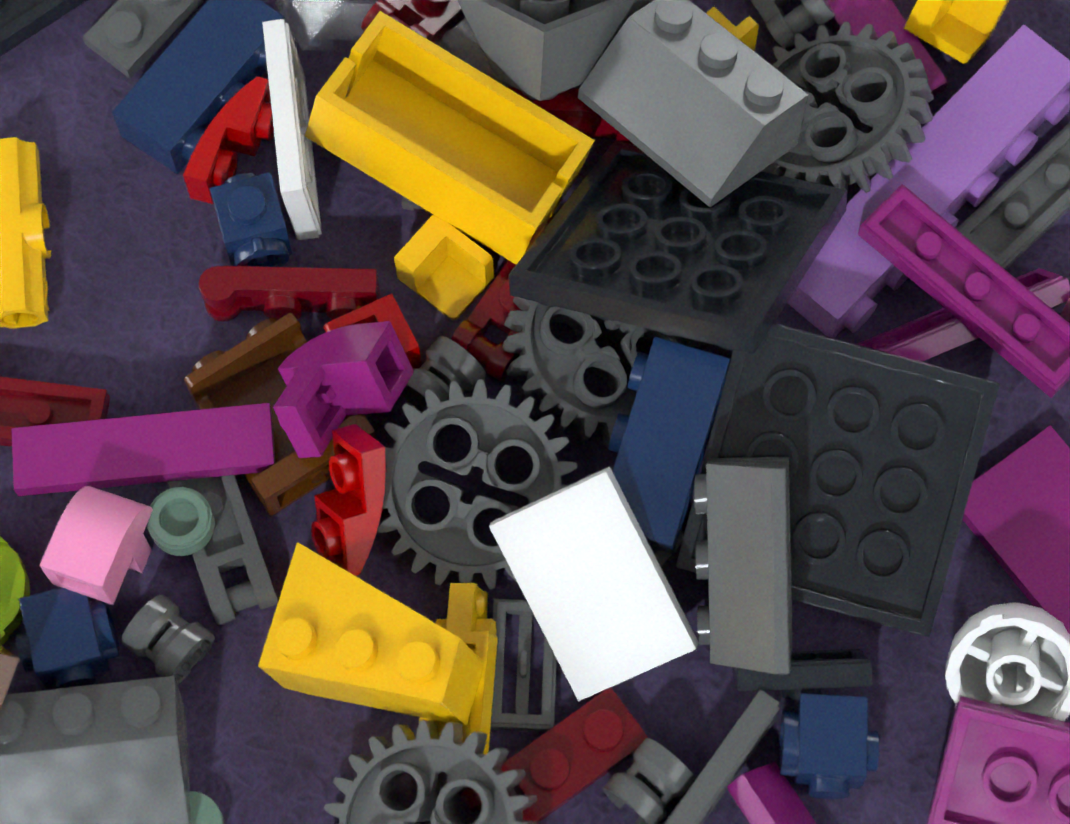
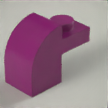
(337, 376)

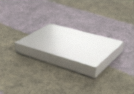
(290, 123)
(594, 584)

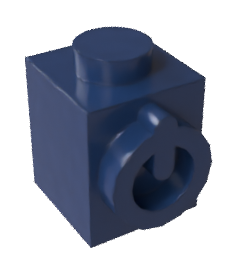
(252, 221)
(66, 637)
(828, 744)

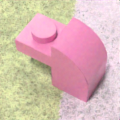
(97, 544)

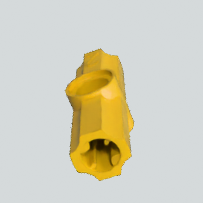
(22, 236)

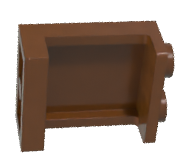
(251, 376)

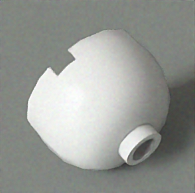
(1012, 659)

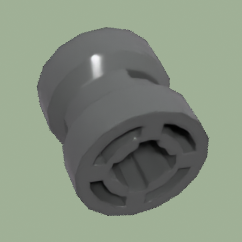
(444, 363)
(167, 638)
(650, 782)

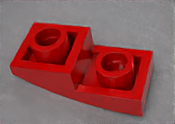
(235, 128)
(352, 511)

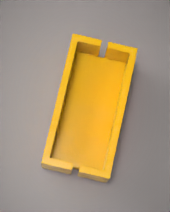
(447, 137)

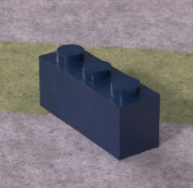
(195, 79)
(666, 435)

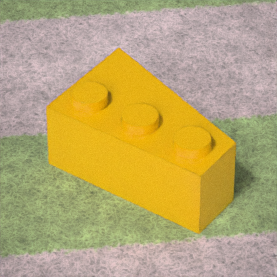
(364, 647)

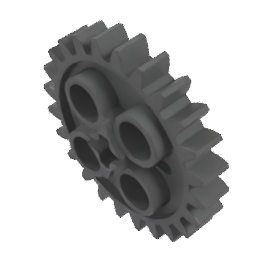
(859, 106)
(557, 368)
(492, 427)
(373, 796)

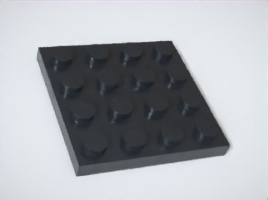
(663, 260)
(874, 467)

